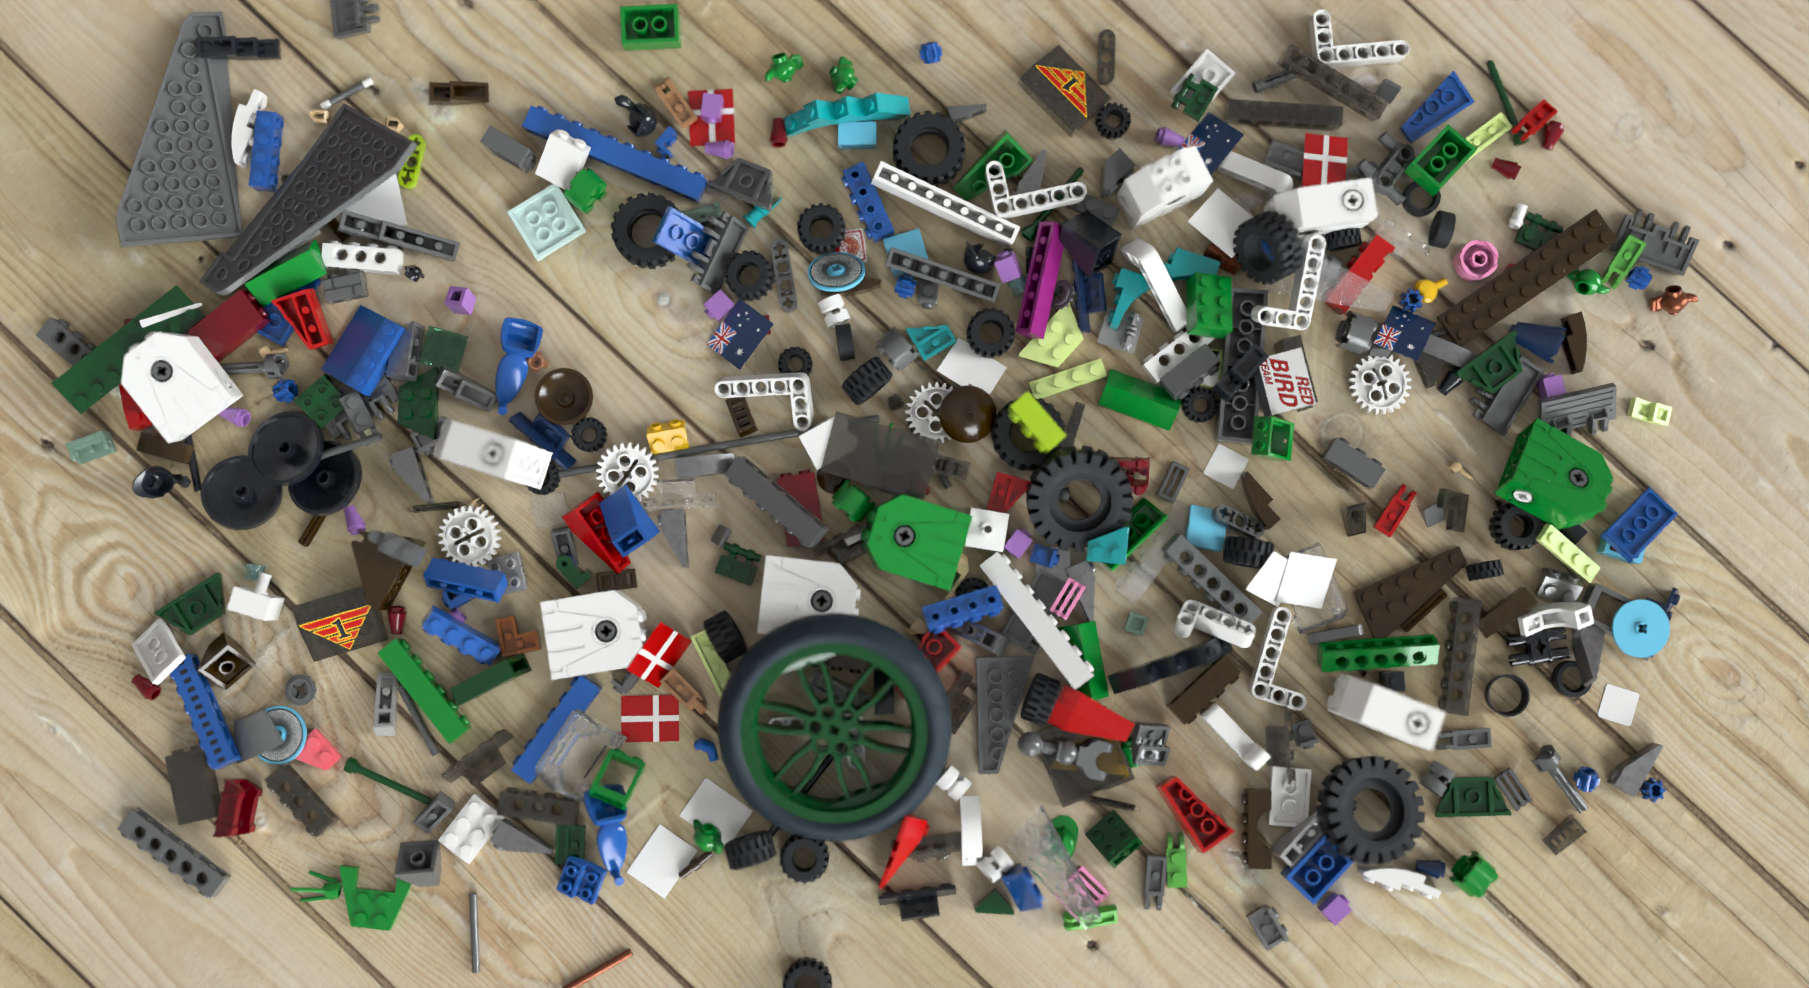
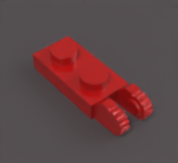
(1535, 119)
(1394, 512)

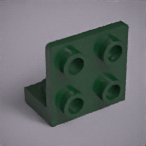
(320, 401)
(1113, 838)

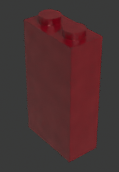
(231, 324)
(804, 490)

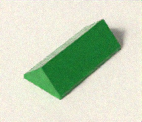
(287, 274)
(1139, 400)
(1142, 523)
(1086, 640)

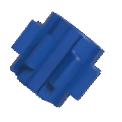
(930, 52)
(1638, 278)
(905, 286)
(1416, 300)
(285, 390)
(1586, 779)
(1657, 789)

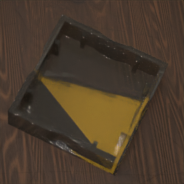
(1069, 782)

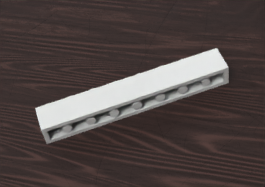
(945, 205)
(1037, 621)

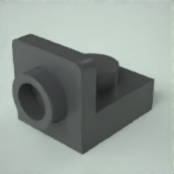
(928, 294)
(629, 682)
(1304, 734)

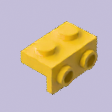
(667, 436)

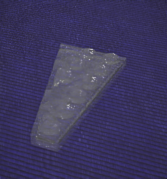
(1339, 287)
(1047, 858)

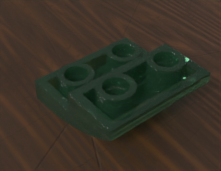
(443, 348)

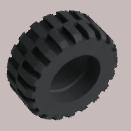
(935, 125)
(623, 226)
(1009, 452)

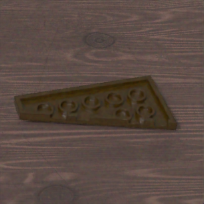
(1398, 596)

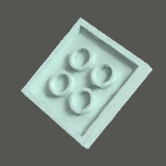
(546, 221)

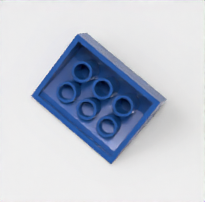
(363, 350)

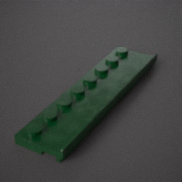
(103, 367)

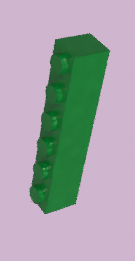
(425, 690)

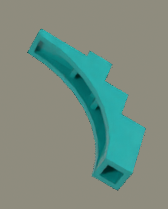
(847, 109)
(1132, 284)

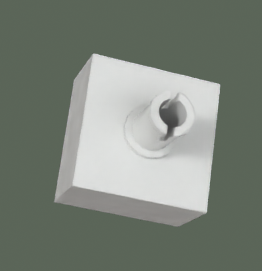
(987, 530)
(256, 601)

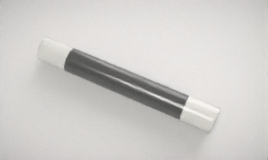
(346, 93)

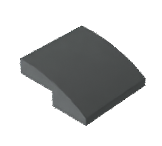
(1150, 744)

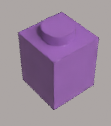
(712, 108)
(1007, 266)
(460, 300)
(718, 305)
(1551, 386)
(1018, 543)
(1335, 908)

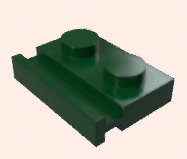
(569, 842)

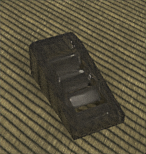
(1574, 835)

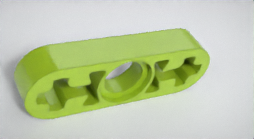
(414, 176)

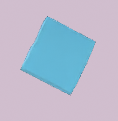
(907, 241)
(1203, 530)

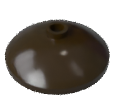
(557, 385)
(960, 403)

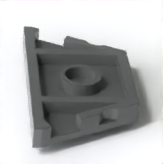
(746, 182)

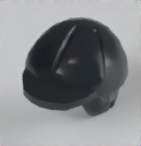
(641, 117)
(979, 260)
(157, 482)

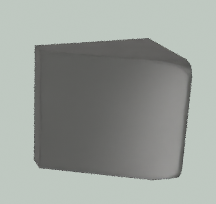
(1388, 90)
(1432, 515)
(721, 535)

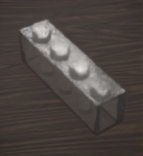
(1145, 569)

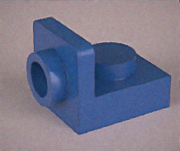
(667, 139)
(1044, 556)
(456, 602)

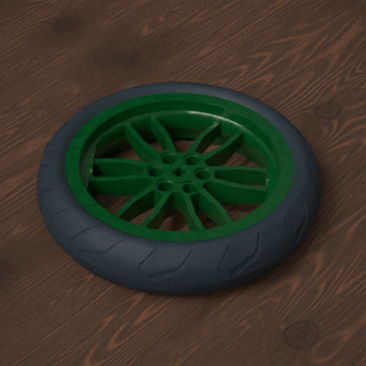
(867, 808)

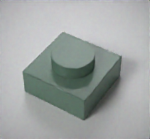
(1136, 623)

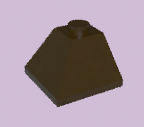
(225, 661)

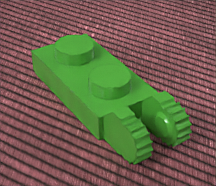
(1623, 260)
(1176, 862)
(1108, 916)

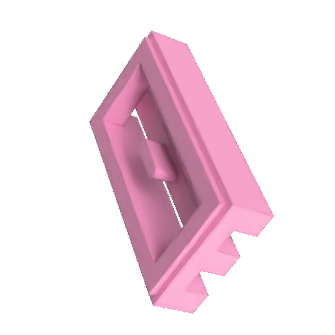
(1059, 612)
(1101, 897)

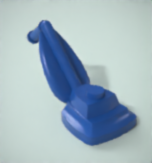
(520, 341)
(612, 834)

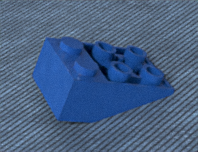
(627, 521)
(1019, 883)

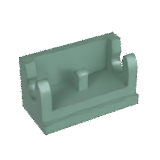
(702, 213)
(91, 447)

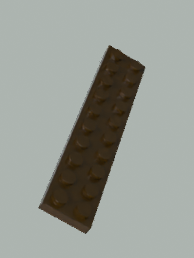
(1527, 278)

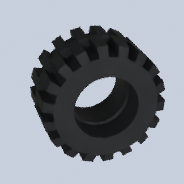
(817, 213)
(734, 271)
(998, 318)
(867, 380)
(1501, 530)
(1247, 551)
(725, 636)
(1040, 699)
(749, 850)
(804, 874)
(808, 967)

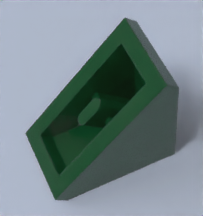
(994, 904)

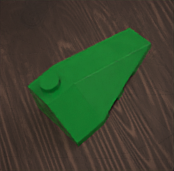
(1003, 150)

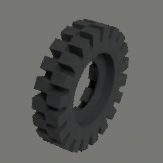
(1071, 466)
(1339, 822)

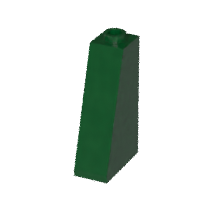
(490, 679)

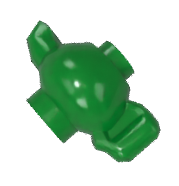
(784, 67)
(842, 75)
(1587, 282)
(707, 837)

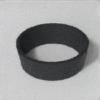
(1525, 695)

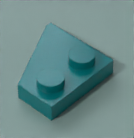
(931, 340)
(1109, 548)

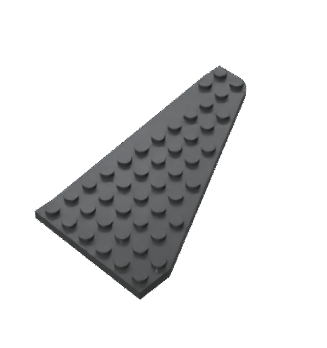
(185, 164)
(337, 172)

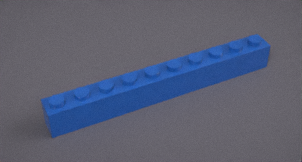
(619, 155)

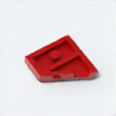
(1006, 492)

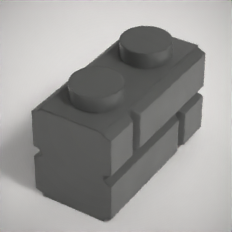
(345, 287)

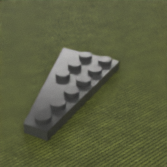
(998, 699)

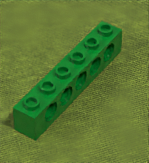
(1378, 653)

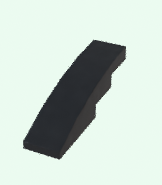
(238, 48)

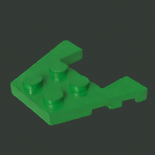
(369, 906)

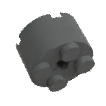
(1355, 332)
(897, 348)

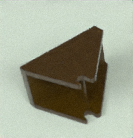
(379, 572)

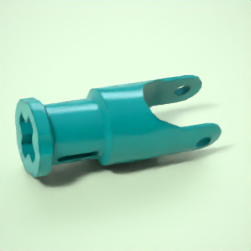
(757, 213)

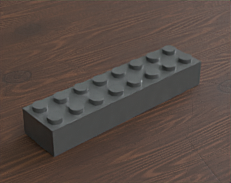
(1236, 416)

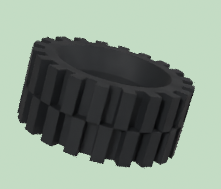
(1280, 238)

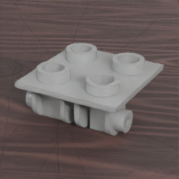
(1126, 334)
(511, 567)

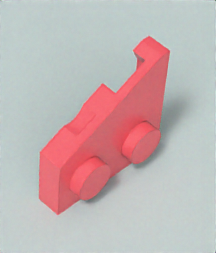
(319, 751)

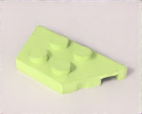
(1059, 340)

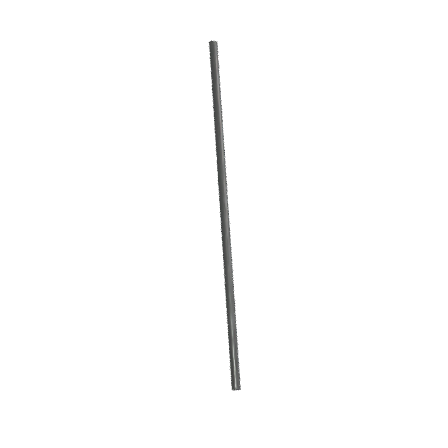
(703, 448)

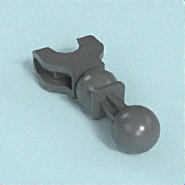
(1067, 752)

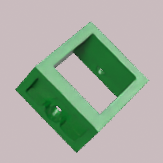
(1281, 430)
(610, 796)

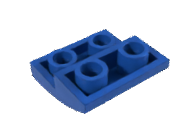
(581, 879)

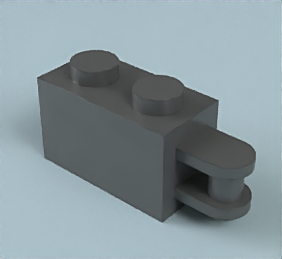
(398, 547)

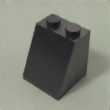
(1090, 242)

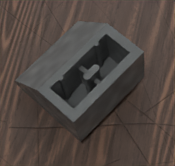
(1115, 171)

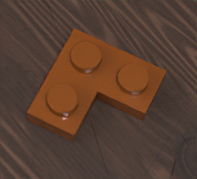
(511, 641)

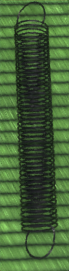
(437, 506)
(1121, 805)

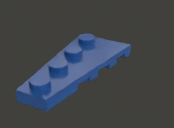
(1440, 106)

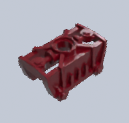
(1134, 465)
(237, 808)

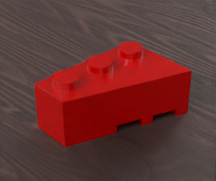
(306, 317)

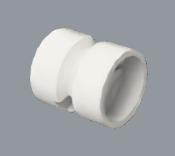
(833, 304)
(953, 783)
(1001, 861)

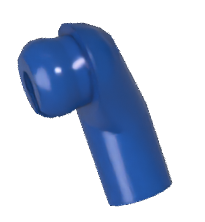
(707, 746)

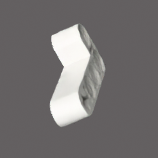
(1256, 174)
(1214, 622)
(1234, 736)

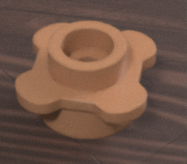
(535, 368)

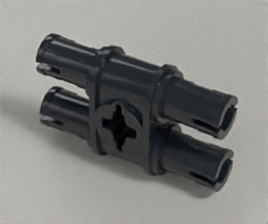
(1541, 655)

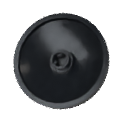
(285, 448)
(330, 484)
(237, 496)

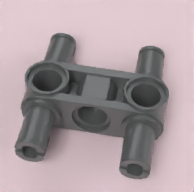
(1390, 168)

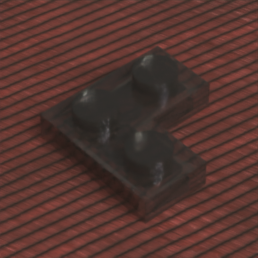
(1457, 506)

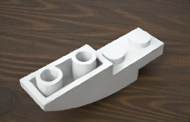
(244, 127)
(1393, 877)

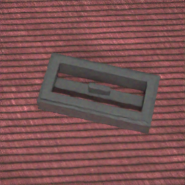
(1166, 497)
(1522, 803)

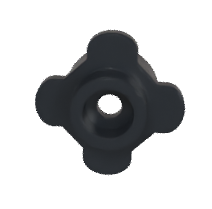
(413, 273)

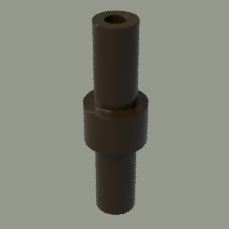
(695, 864)

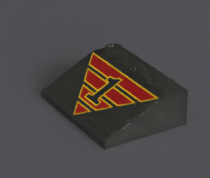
(1064, 90)
(339, 624)

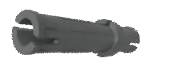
(1272, 81)

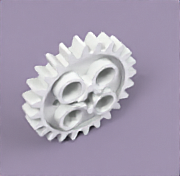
(1395, 377)
(922, 425)
(613, 463)
(462, 520)

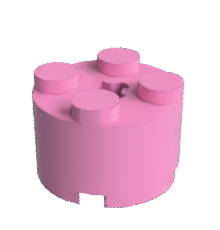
(1465, 262)

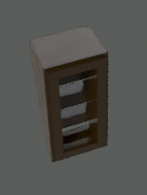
(749, 429)
(599, 580)

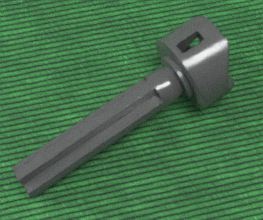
(272, 368)
(1548, 761)

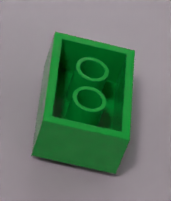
(650, 27)
(1440, 160)
(1209, 305)

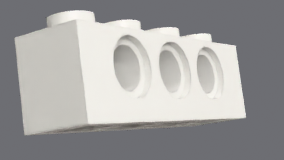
(391, 265)
(1156, 371)

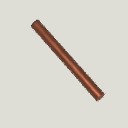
(600, 969)

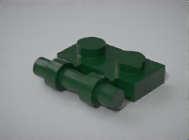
(1200, 99)
(1533, 238)
(735, 569)

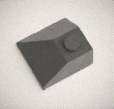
(419, 863)

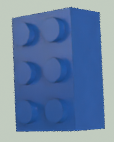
(1317, 870)

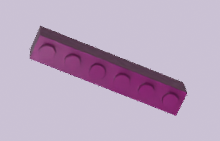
(1040, 281)

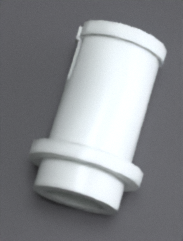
(1516, 220)

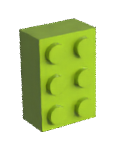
(1035, 423)

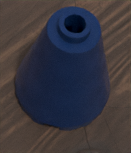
(1539, 339)

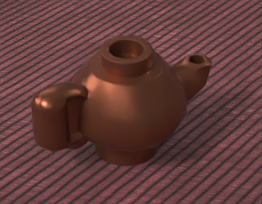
(1672, 300)

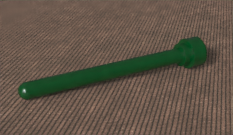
(1505, 102)
(1030, 231)
(353, 766)

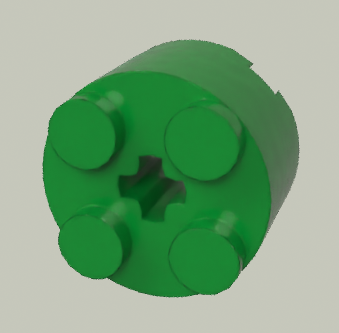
(586, 190)
(853, 501)
(1473, 874)

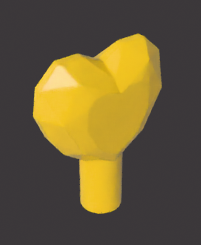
(1429, 289)

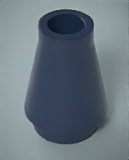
(1433, 868)

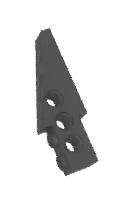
(397, 235)

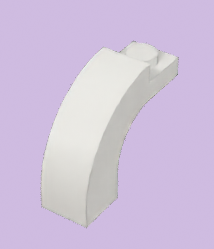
(1557, 614)
(971, 830)

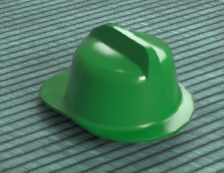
(1067, 831)

